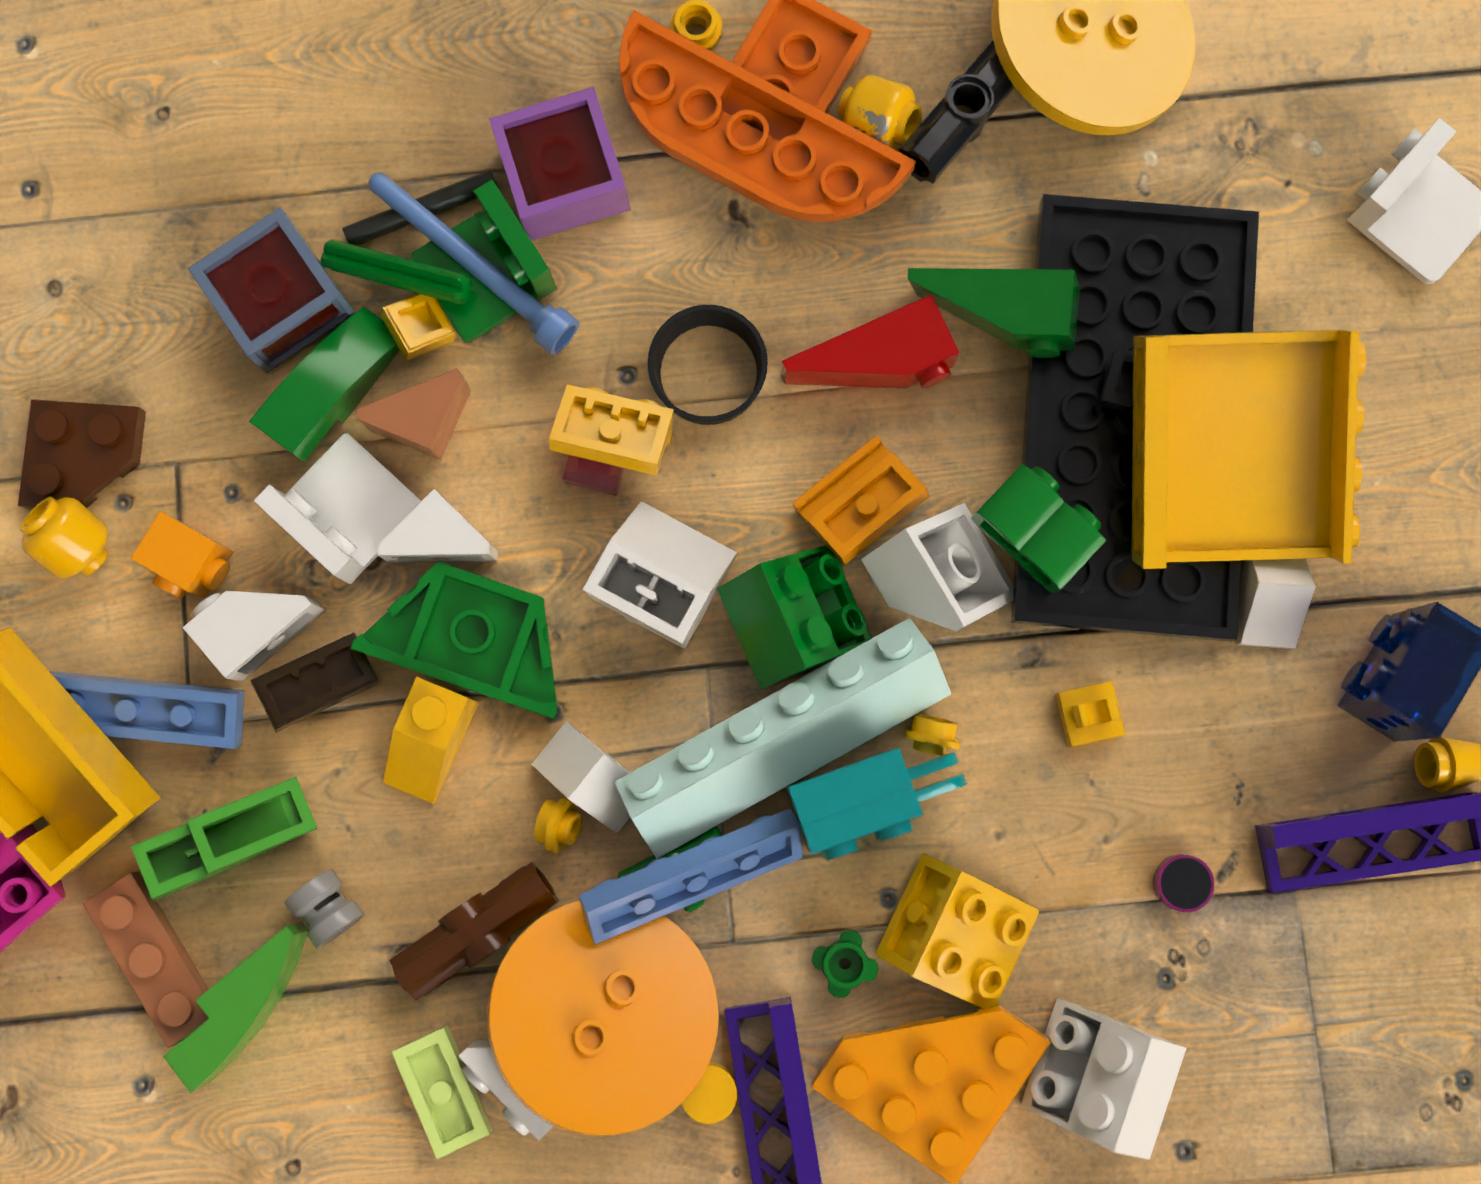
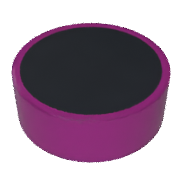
(1183, 883)

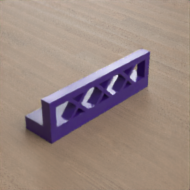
(1368, 821)
(793, 1098)

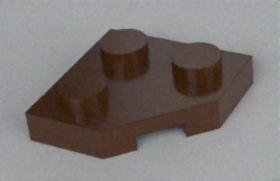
(78, 449)

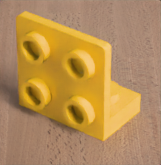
(957, 933)

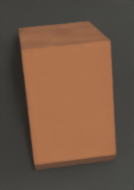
(421, 414)

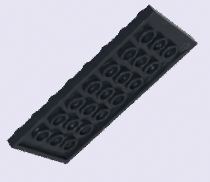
(1137, 275)

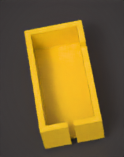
(58, 769)

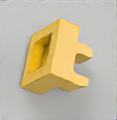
(1090, 714)

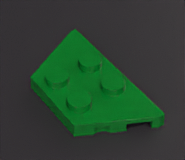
(471, 637)

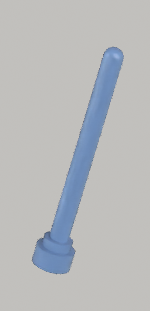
(551, 326)

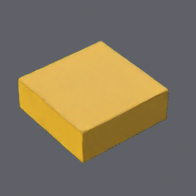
(418, 325)

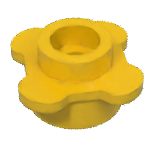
(932, 734)

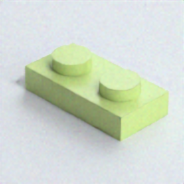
(441, 1092)

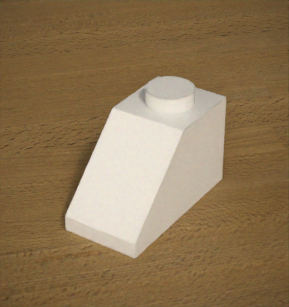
(248, 628)

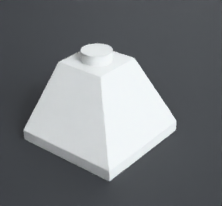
(941, 571)

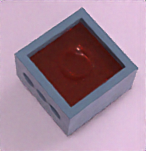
(271, 291)

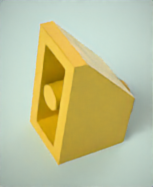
(427, 739)

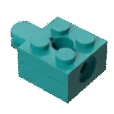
(865, 800)

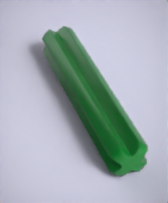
(396, 271)

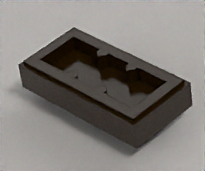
(314, 682)

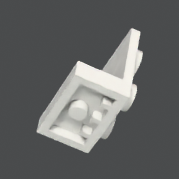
(341, 508)

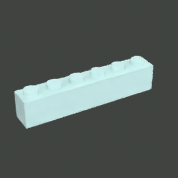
(783, 737)

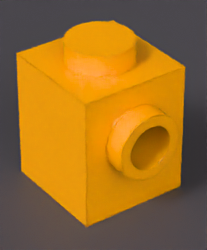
(182, 558)

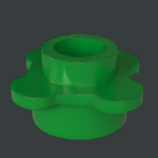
(860, 967)

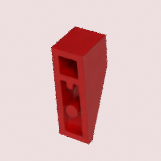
(884, 353)

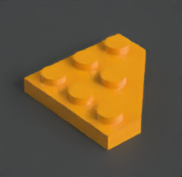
(934, 1082)

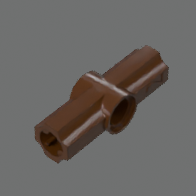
(473, 931)

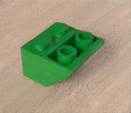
(794, 615)

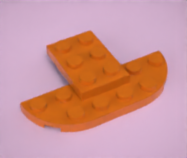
(765, 114)

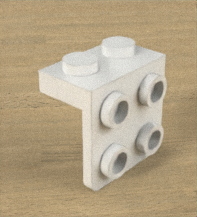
(1420, 208)

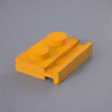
(860, 500)

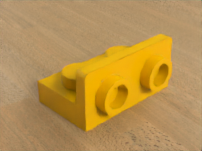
(612, 429)

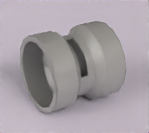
(332, 918)

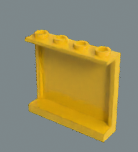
(1246, 446)

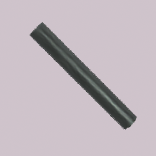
(434, 202)

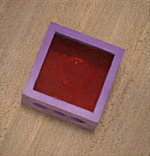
(560, 164)

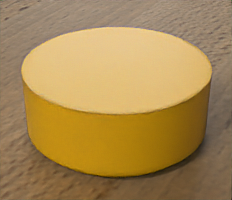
(713, 1096)

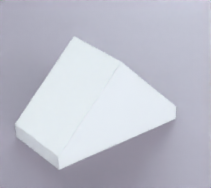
(434, 534)
(1273, 602)
(584, 775)

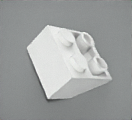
(659, 574)
(1104, 1079)

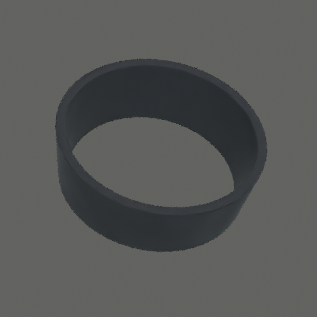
(706, 316)

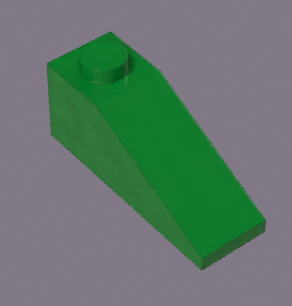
(1019, 306)

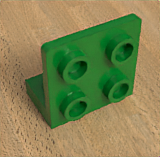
(502, 241)

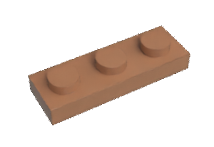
(150, 956)

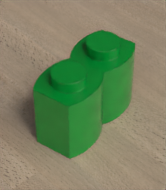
(1039, 527)

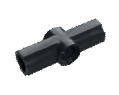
(949, 129)

